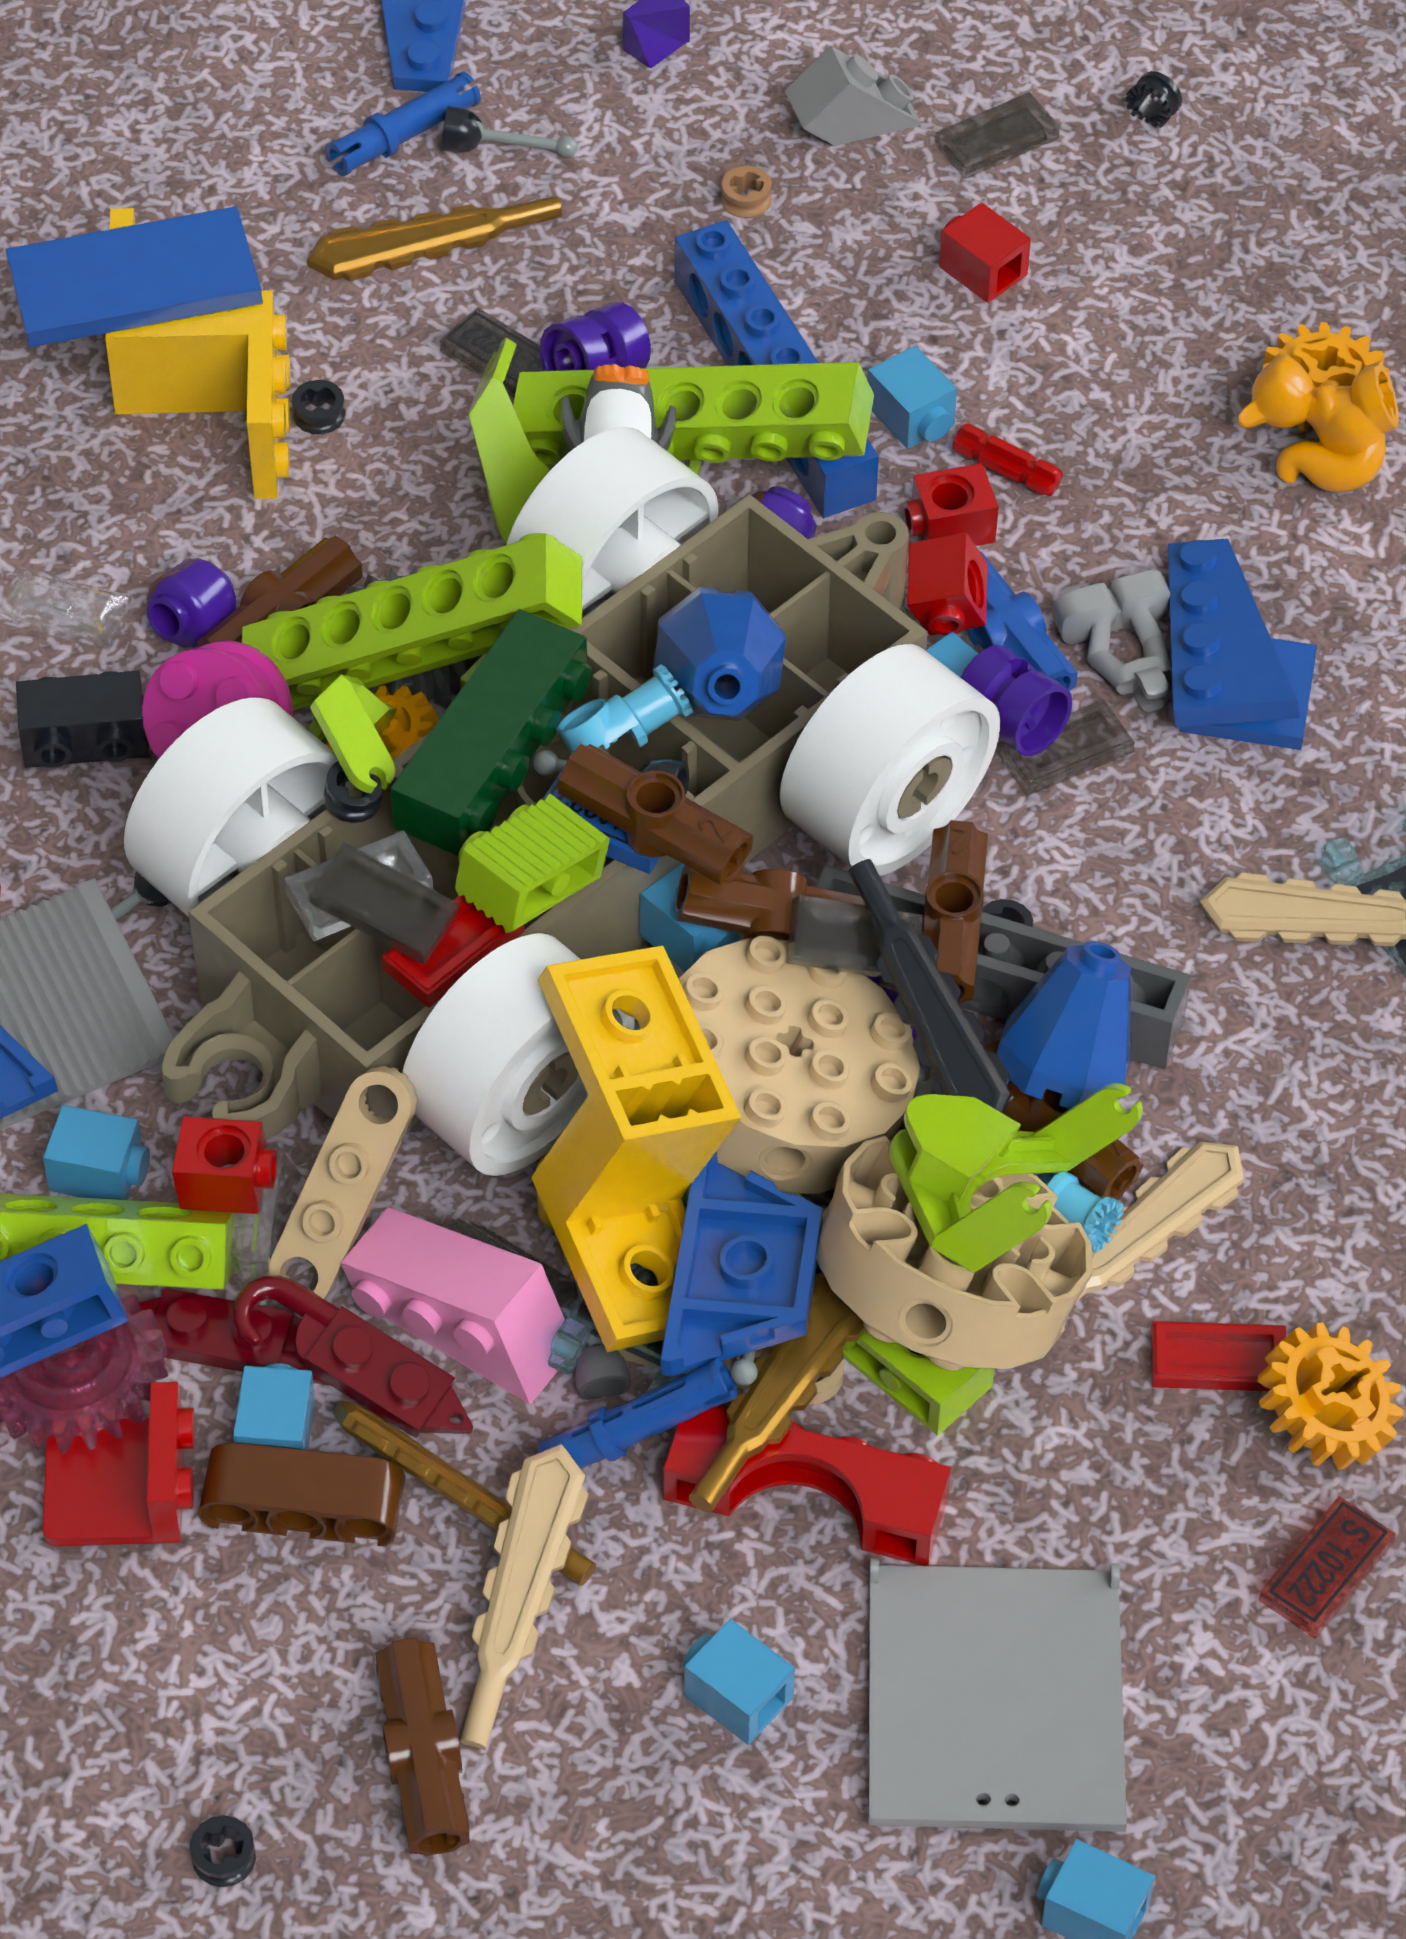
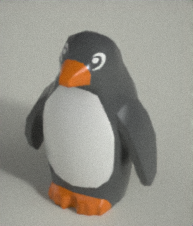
(616, 400)

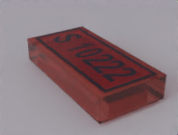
(1327, 1567)

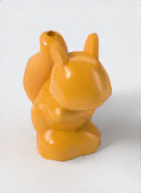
(1346, 419)

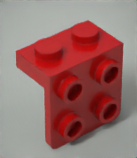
(127, 1485)

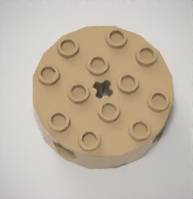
(806, 1057)
(931, 1304)

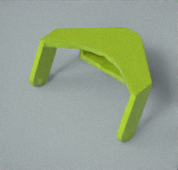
(505, 454)
(352, 724)
(963, 1143)

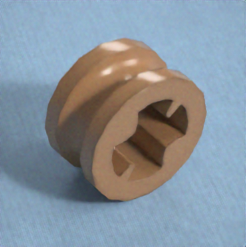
(756, 201)

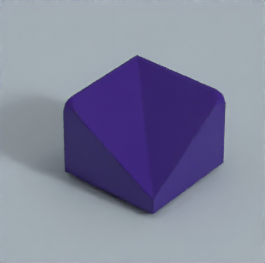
(655, 29)

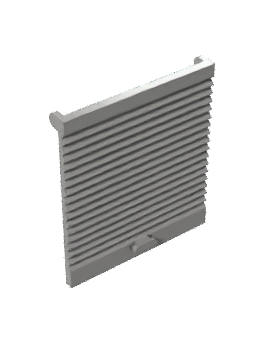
(79, 1003)
(995, 1696)

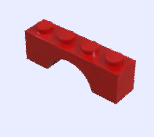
(888, 1494)

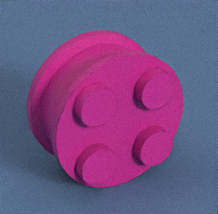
(203, 681)

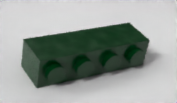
(491, 732)

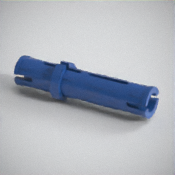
(386, 132)
(614, 1430)

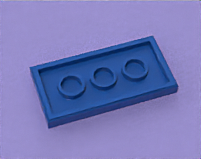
(133, 276)

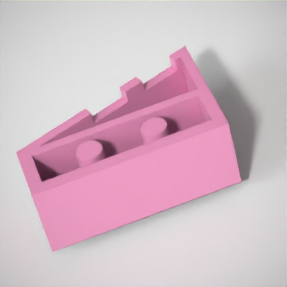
(460, 1298)

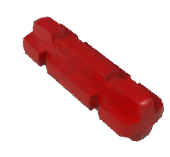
(1007, 459)

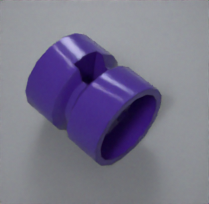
(596, 339)
(1029, 702)

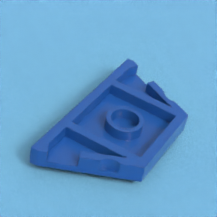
(739, 1269)

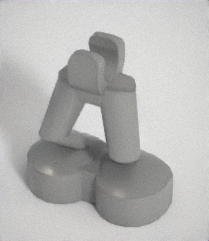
(1130, 603)

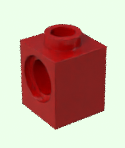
(953, 504)
(947, 584)
(212, 1143)

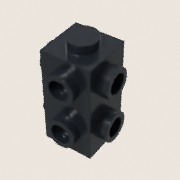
(81, 719)

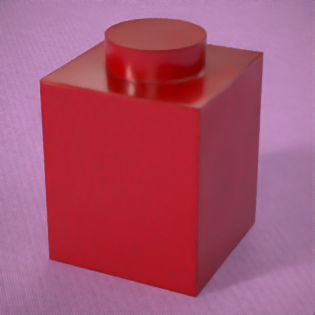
(984, 252)

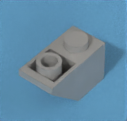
(849, 100)

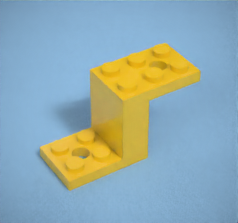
(211, 366)
(636, 1140)

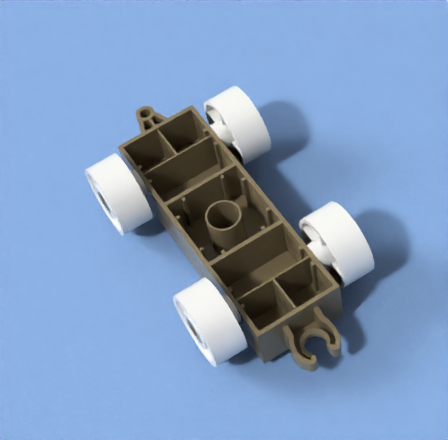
(854, 749)

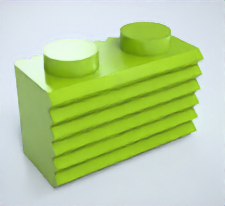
(530, 862)

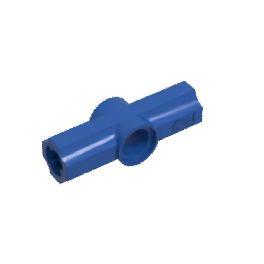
(1020, 626)

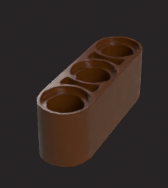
(302, 1491)

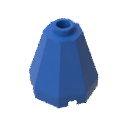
(721, 652)
(1072, 1026)

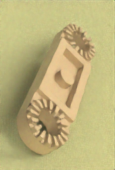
(345, 1179)

